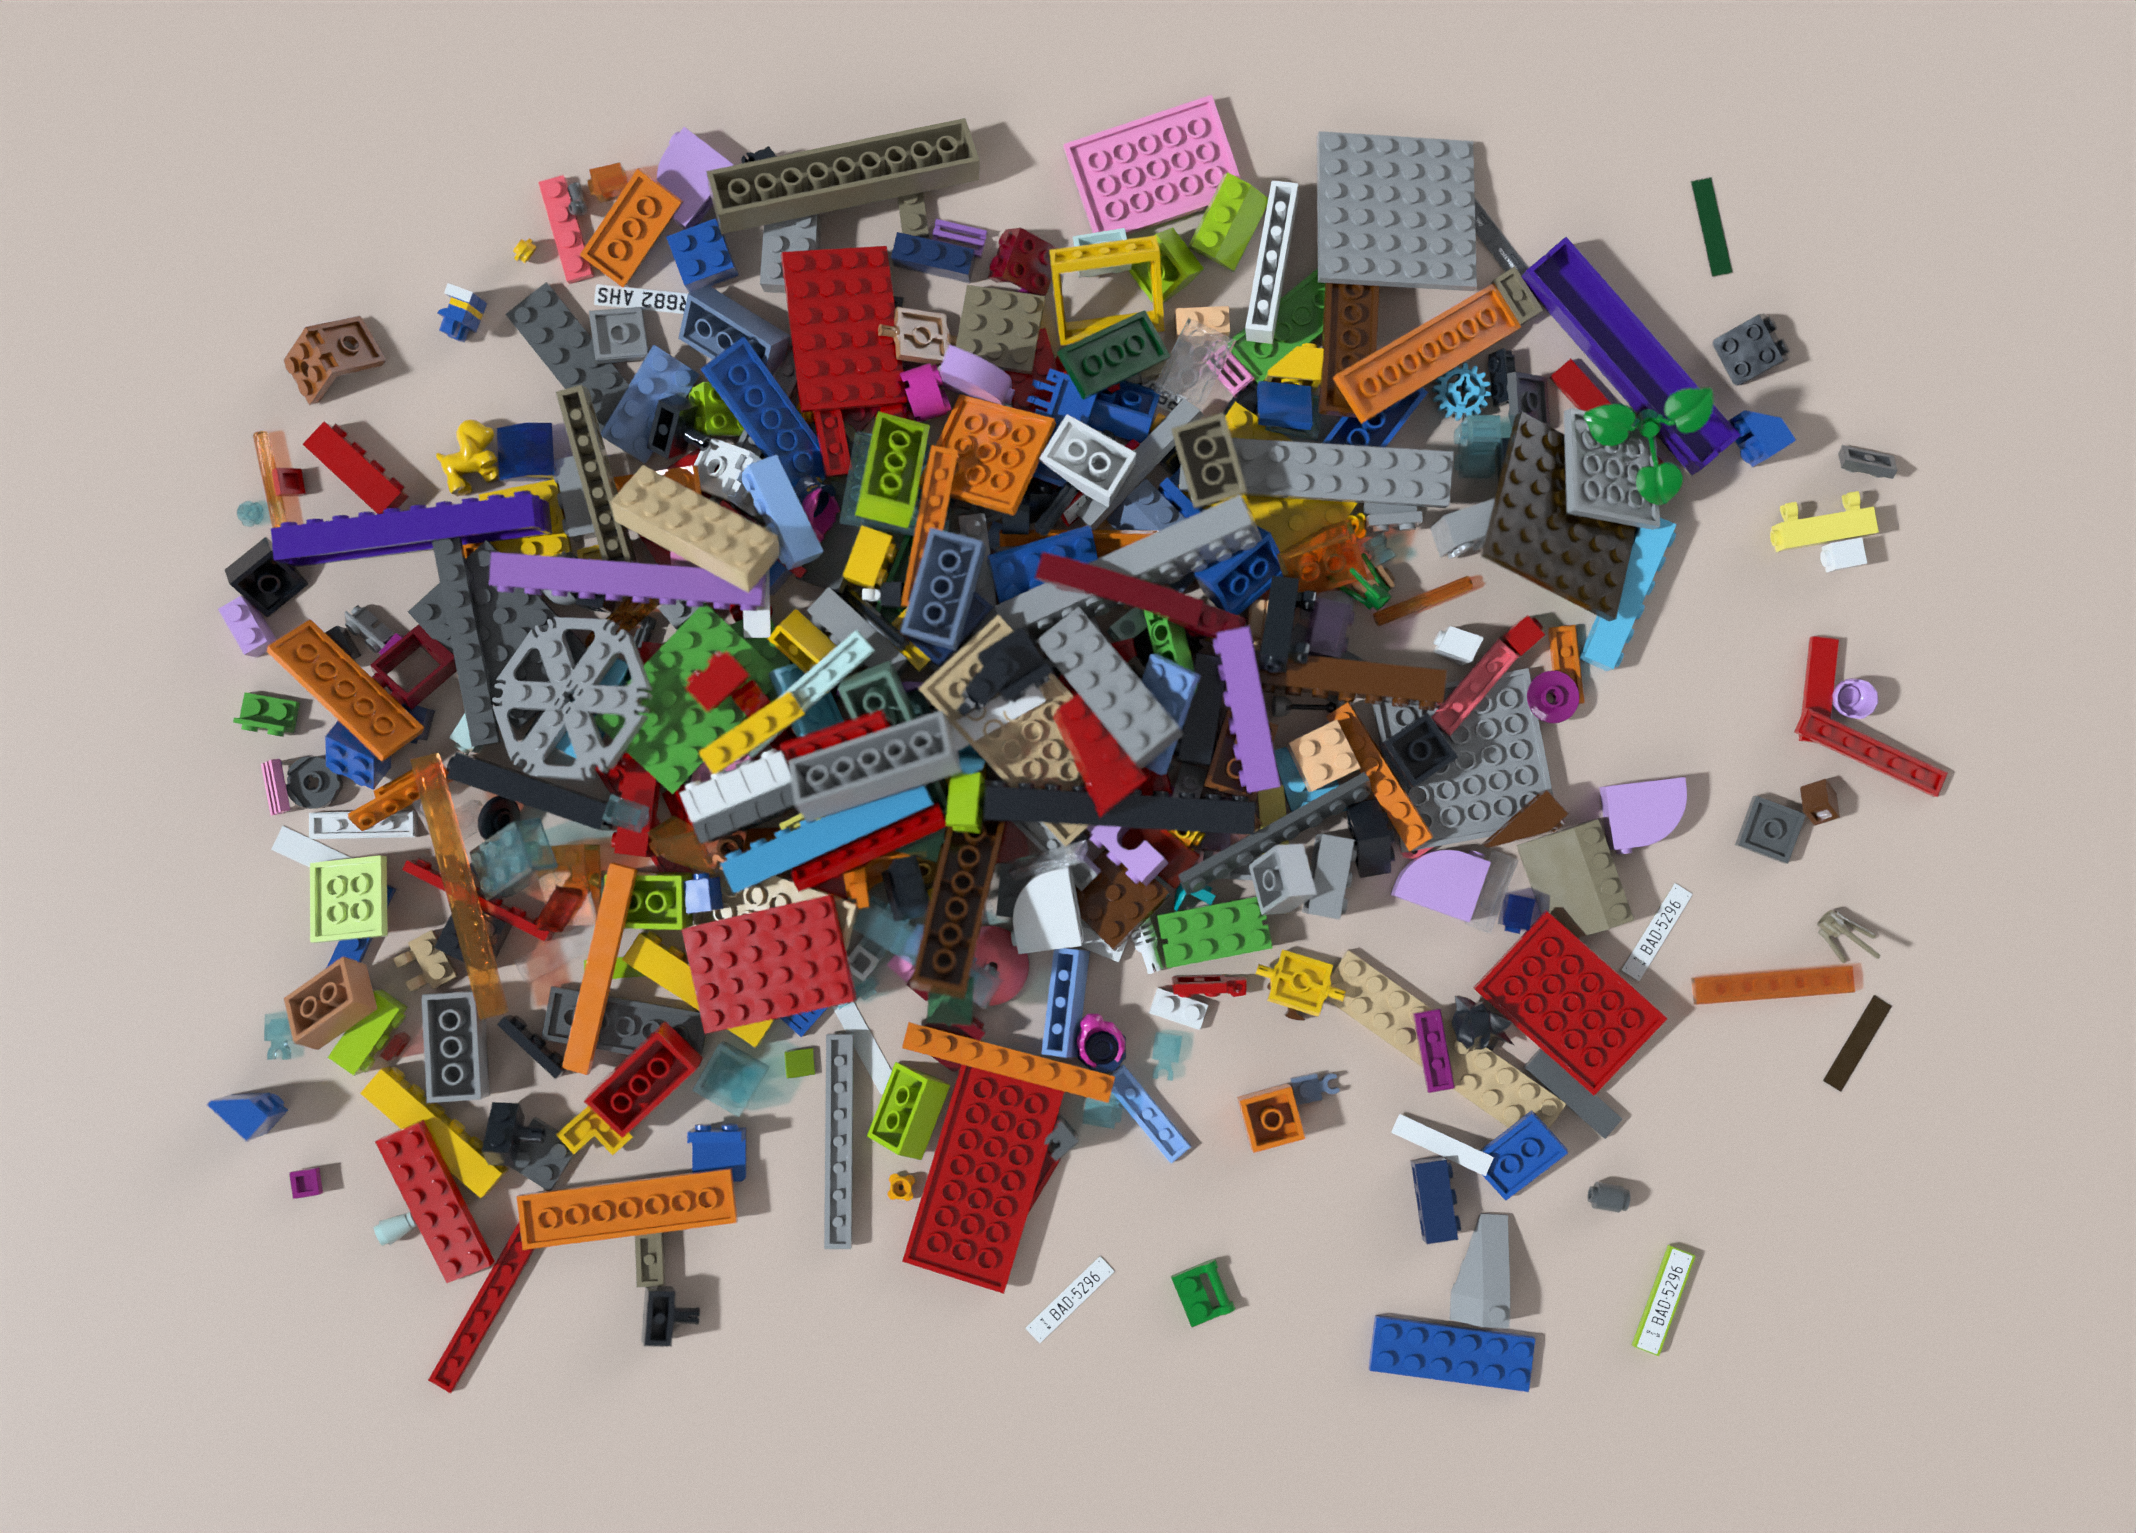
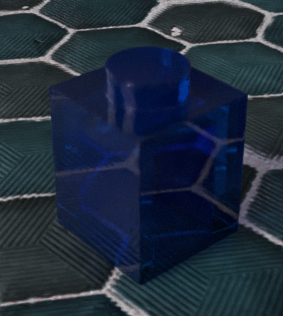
(1516, 913)

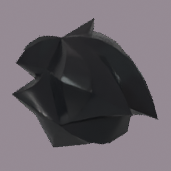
(1478, 1026)

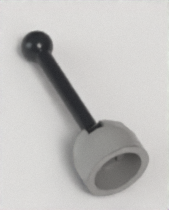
(1282, 706)

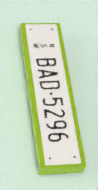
(1663, 1300)

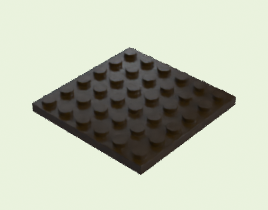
(1542, 542)

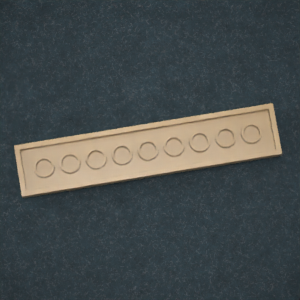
(1476, 1073)

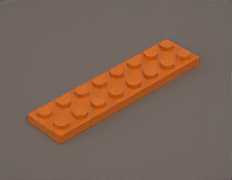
(1426, 353)
(627, 1208)

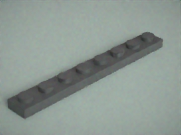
(466, 641)
(1275, 833)

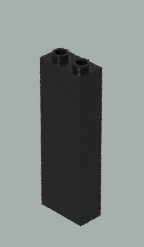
(528, 790)

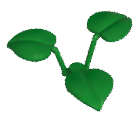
(1686, 408)

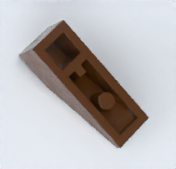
(1535, 818)

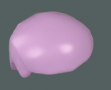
(1855, 698)

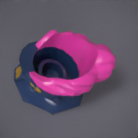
(818, 503)
(1100, 1044)

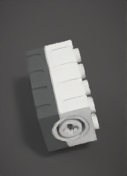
(740, 797)

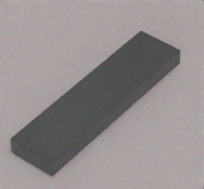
(1570, 1091)

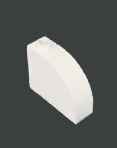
(1047, 913)

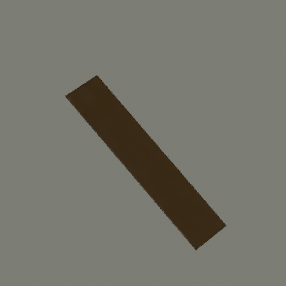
(1857, 1043)

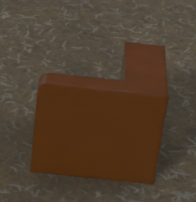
(1819, 802)

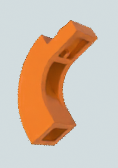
(862, 878)

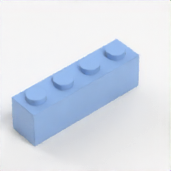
(781, 512)

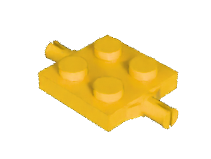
(1300, 982)

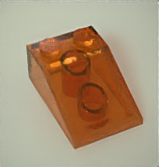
(1324, 558)
(581, 869)

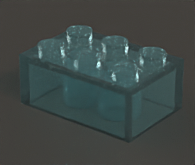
(513, 859)

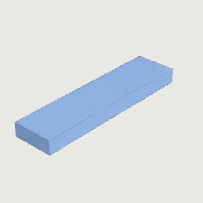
(1148, 1115)

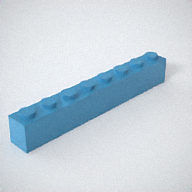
(819, 836)

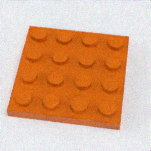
(995, 452)

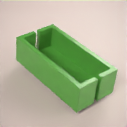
(1213, 932)

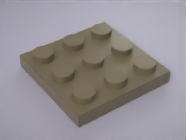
(1001, 327)

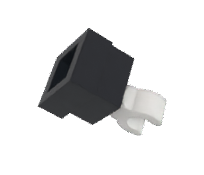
(889, 595)

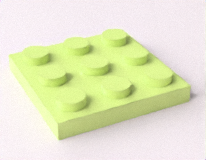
(348, 899)

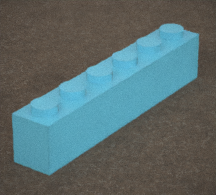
(1608, 638)

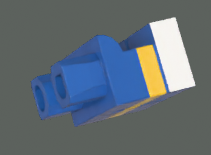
(462, 314)

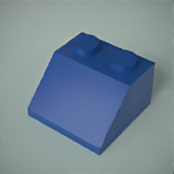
(250, 1113)

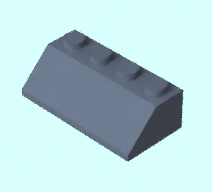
(716, 322)
(1148, 510)
(944, 589)

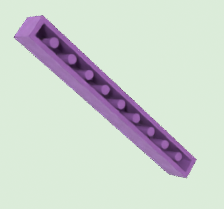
(620, 580)

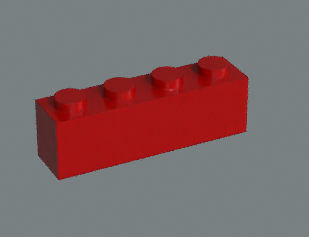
(354, 469)

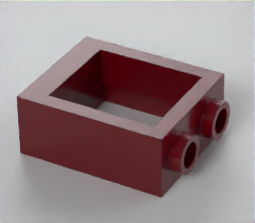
(399, 652)

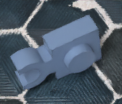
(1308, 1087)

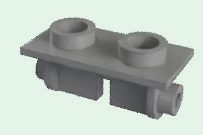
(362, 622)

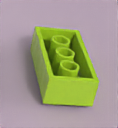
(892, 470)

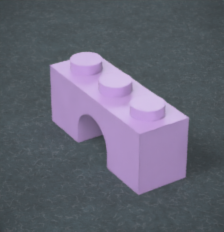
(1143, 862)

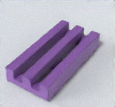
(961, 229)

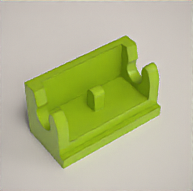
(965, 802)

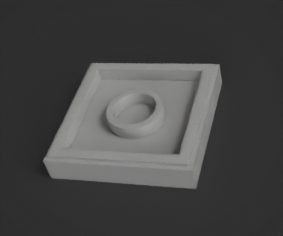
(618, 335)

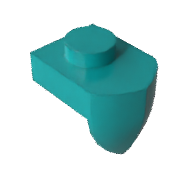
(1203, 895)

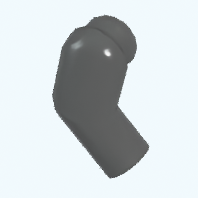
(579, 203)

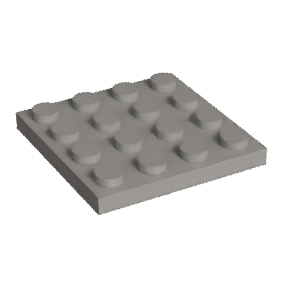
(1604, 477)

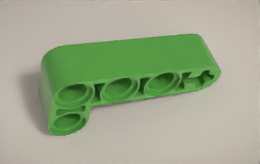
(1170, 645)

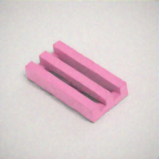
(1241, 385)
(275, 787)

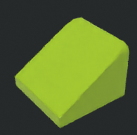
(799, 1063)

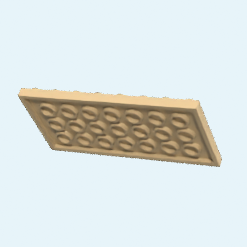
(1022, 749)

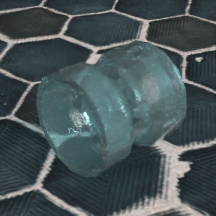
(1378, 550)

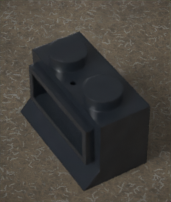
(905, 889)

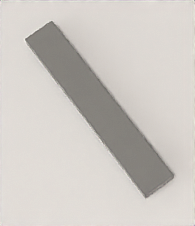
(1148, 455)

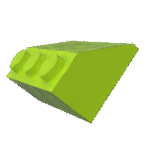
(1229, 221)
(908, 1111)

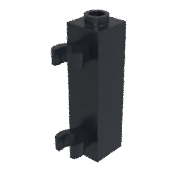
(1279, 624)

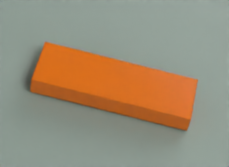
(1565, 654)

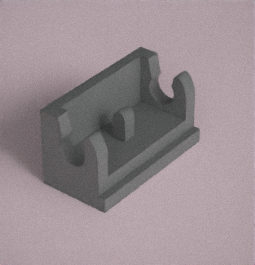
(1063, 1136)

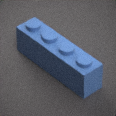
(1065, 1002)

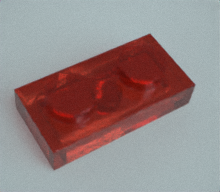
(559, 909)

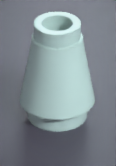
(394, 1228)

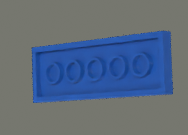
(765, 410)
(1451, 1353)

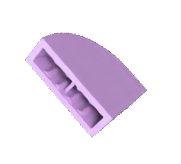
(684, 174)
(975, 377)
(1641, 812)
(1444, 882)

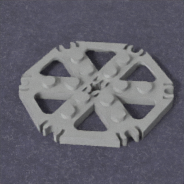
(590, 698)

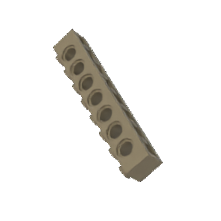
(595, 474)

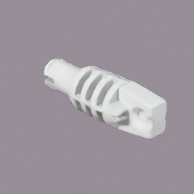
(1146, 942)

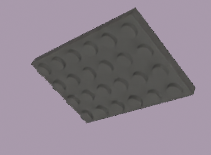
(502, 623)

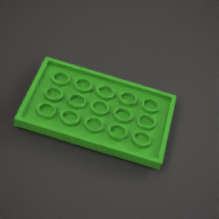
(676, 721)

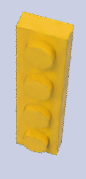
(752, 733)

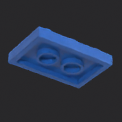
(1522, 1155)

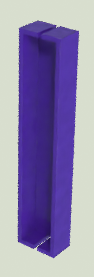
(1622, 349)
(411, 529)

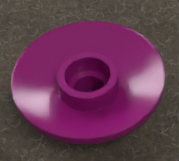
(1564, 695)

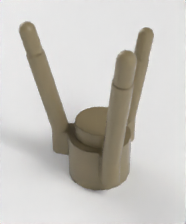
(1834, 924)

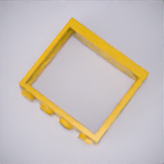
(1101, 256)

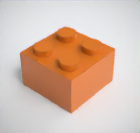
(1271, 1117)

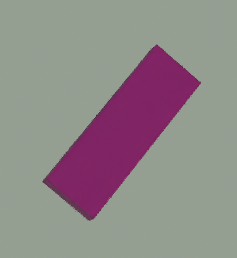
(1433, 1050)

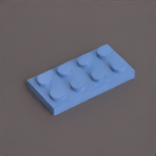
(634, 414)
(1173, 690)

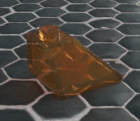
(680, 845)

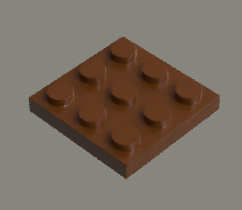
(1115, 903)

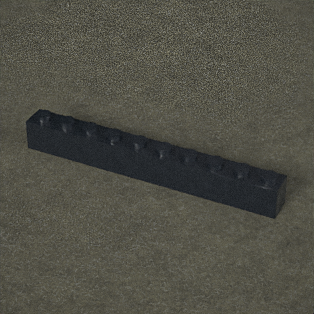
(1135, 811)

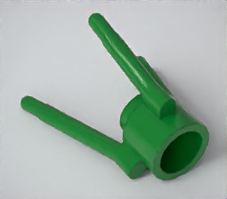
(1376, 595)

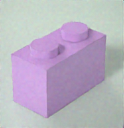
(247, 626)

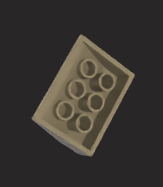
(1576, 879)

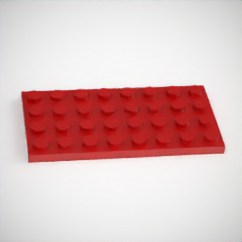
(983, 1178)

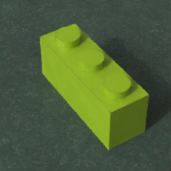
(363, 1040)

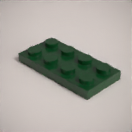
(1113, 354)

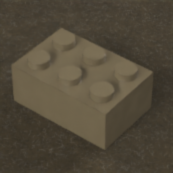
(1209, 461)

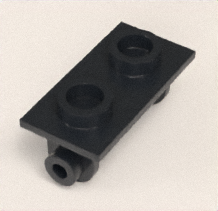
(1499, 365)

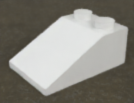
(1089, 460)

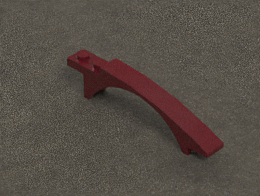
(1184, 610)

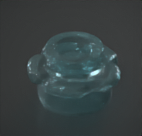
(243, 513)

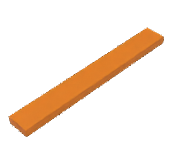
(599, 968)

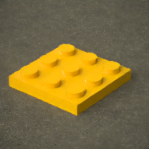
(537, 545)

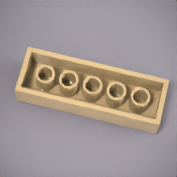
(696, 528)

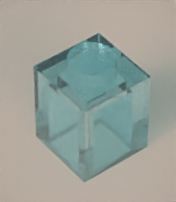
(626, 813)
(1102, 1113)

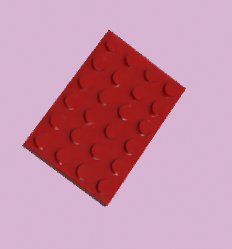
(834, 321)
(769, 964)
(1570, 1003)

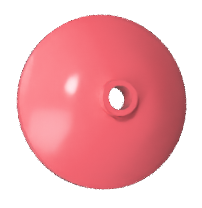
(997, 947)

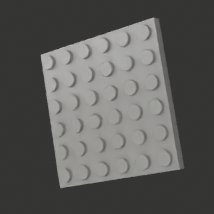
(1396, 211)
(1496, 767)

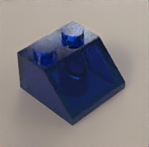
(525, 452)

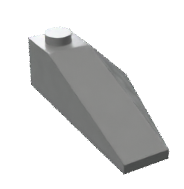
(1483, 1282)

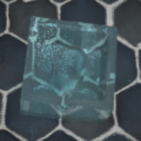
(731, 1078)

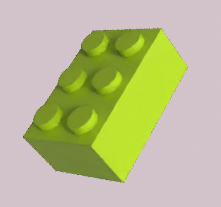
(659, 901)

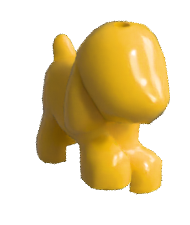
(471, 458)

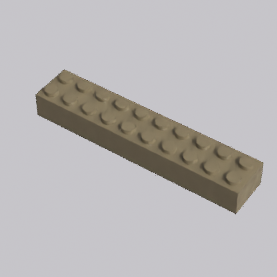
(843, 175)

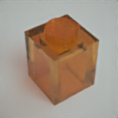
(607, 182)

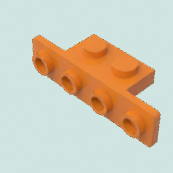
(388, 800)

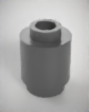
(1609, 1197)

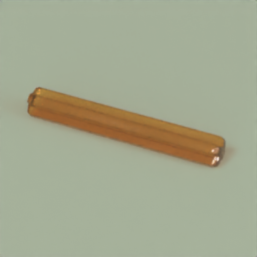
(267, 464)
(1423, 600)

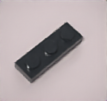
(533, 1045)

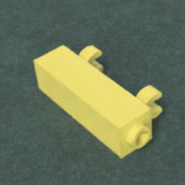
(1823, 529)

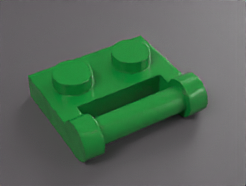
(1194, 1297)

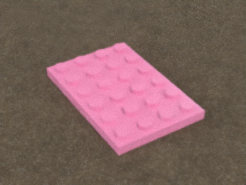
(1151, 167)

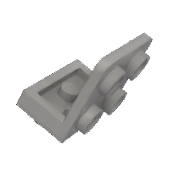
(1382, 517)

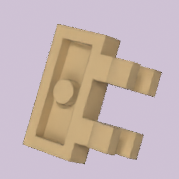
(434, 963)

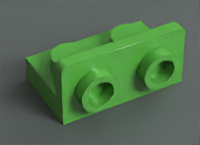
(268, 713)

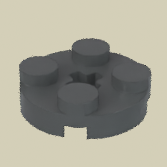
(298, 781)

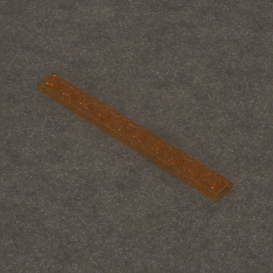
(459, 886)

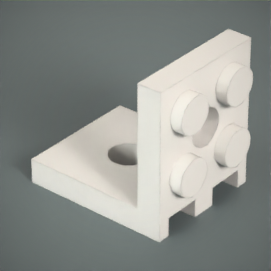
(727, 480)

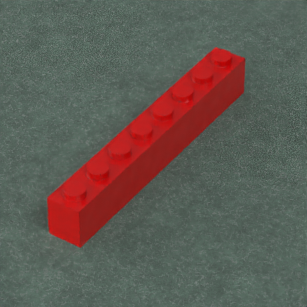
(639, 787)

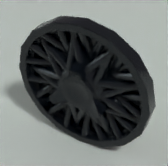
(497, 815)

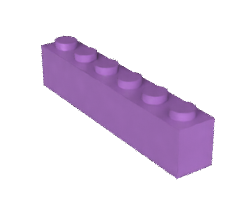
(1248, 709)

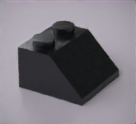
(263, 580)

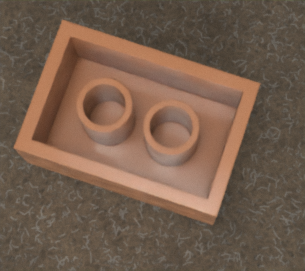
(330, 1003)

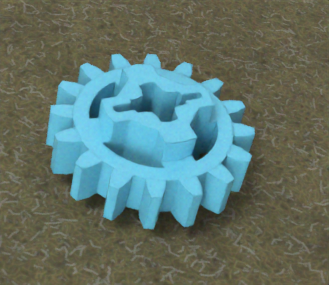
(1472, 392)

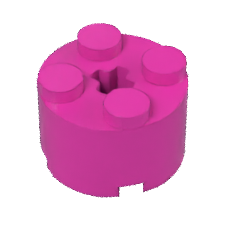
(924, 393)

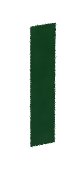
(1711, 227)

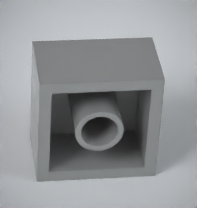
(1282, 879)

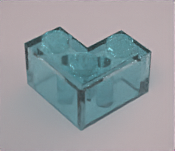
(1476, 446)

